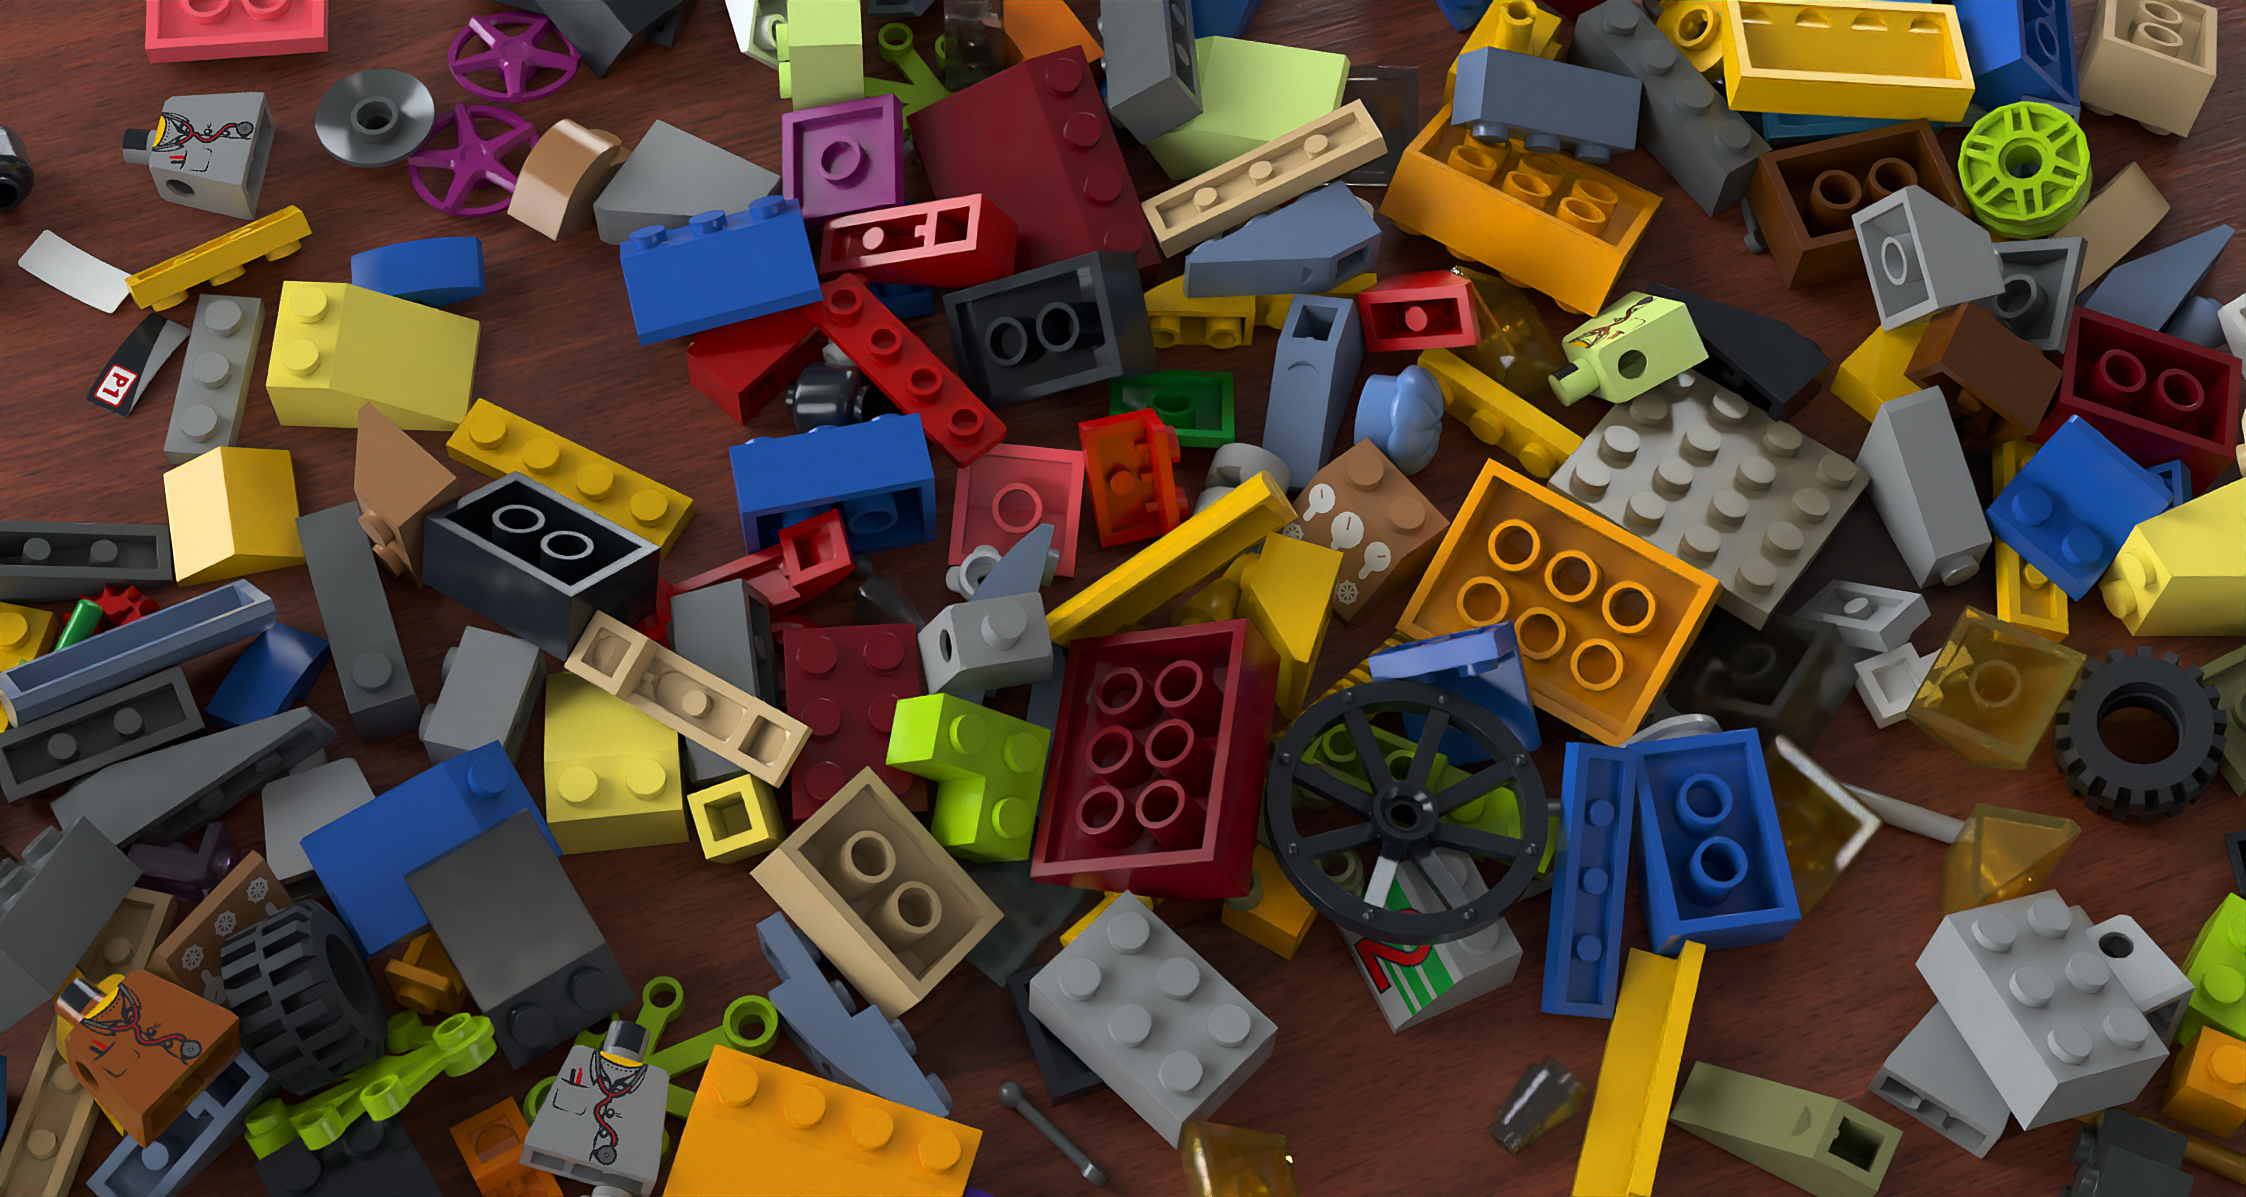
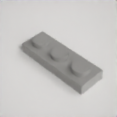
(215, 376)

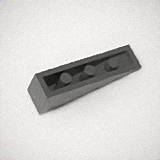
(71, 559)
(359, 623)
(193, 782)

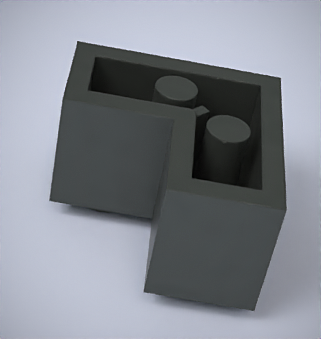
(2127, 1159)

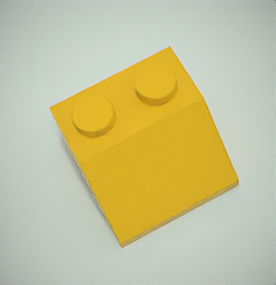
(1291, 601)

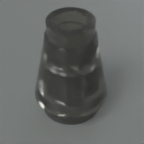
(1536, 1106)

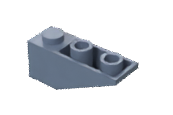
(1296, 250)
(1312, 382)

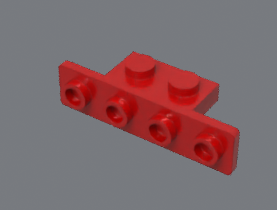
(906, 370)

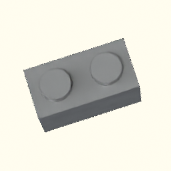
(485, 697)

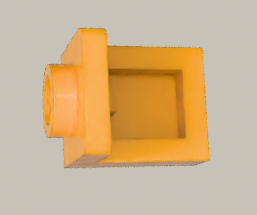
(426, 978)

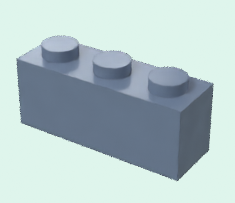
(1546, 104)

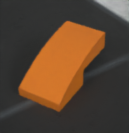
(492, 1151)

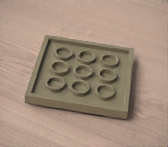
(1715, 487)

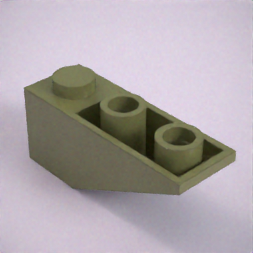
(1788, 1131)

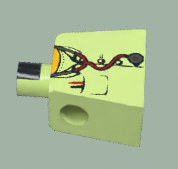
(1628, 350)

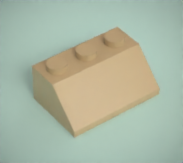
(878, 895)

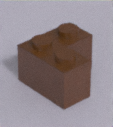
(1987, 376)

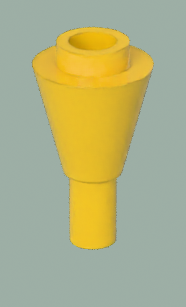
(1215, 601)

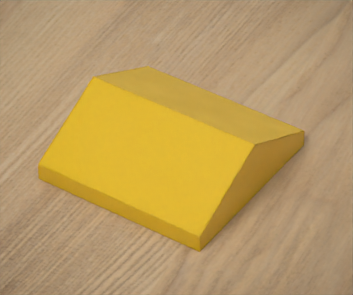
(233, 514)

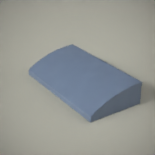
(134, 651)

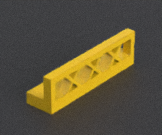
(1638, 1074)

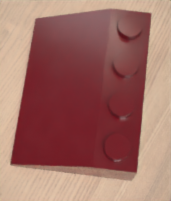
(1043, 156)
(1159, 762)

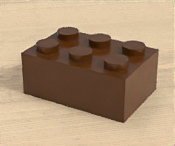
(1813, 189)

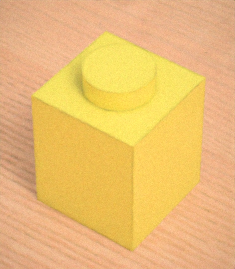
(737, 819)

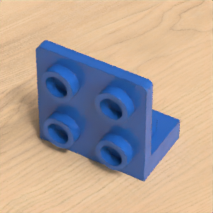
(2075, 506)
(1475, 664)

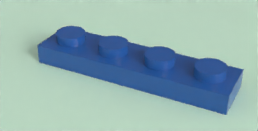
(1589, 880)

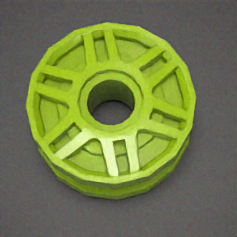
(2019, 136)

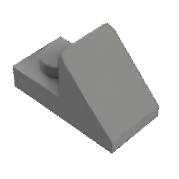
(1867, 616)

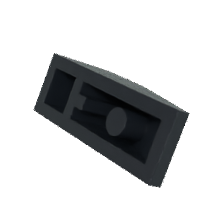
(1754, 354)

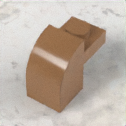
(566, 178)

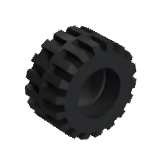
(2147, 685)
(304, 997)

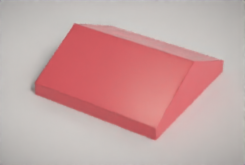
(1012, 494)

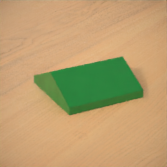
(1191, 401)

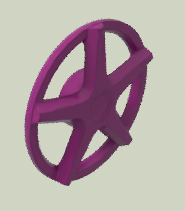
(512, 57)
(474, 160)

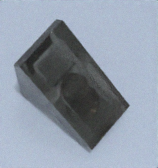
(972, 40)

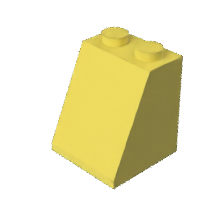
(2184, 569)

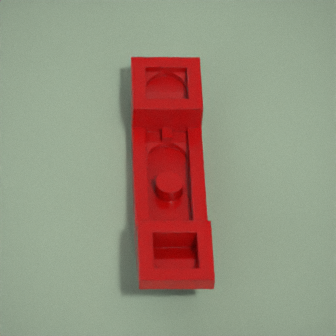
(798, 569)

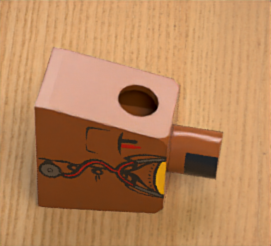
(146, 1048)

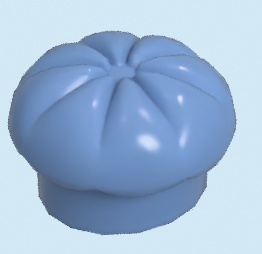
(1402, 417)

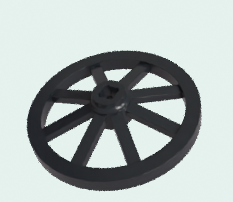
(1409, 803)

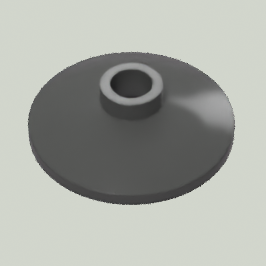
(371, 101)

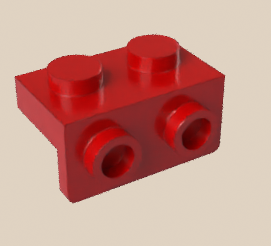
(1132, 477)

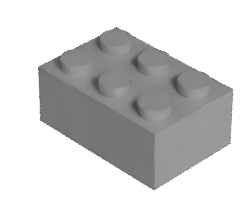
(2041, 1009)
(1151, 1018)

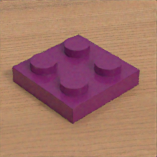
(844, 158)

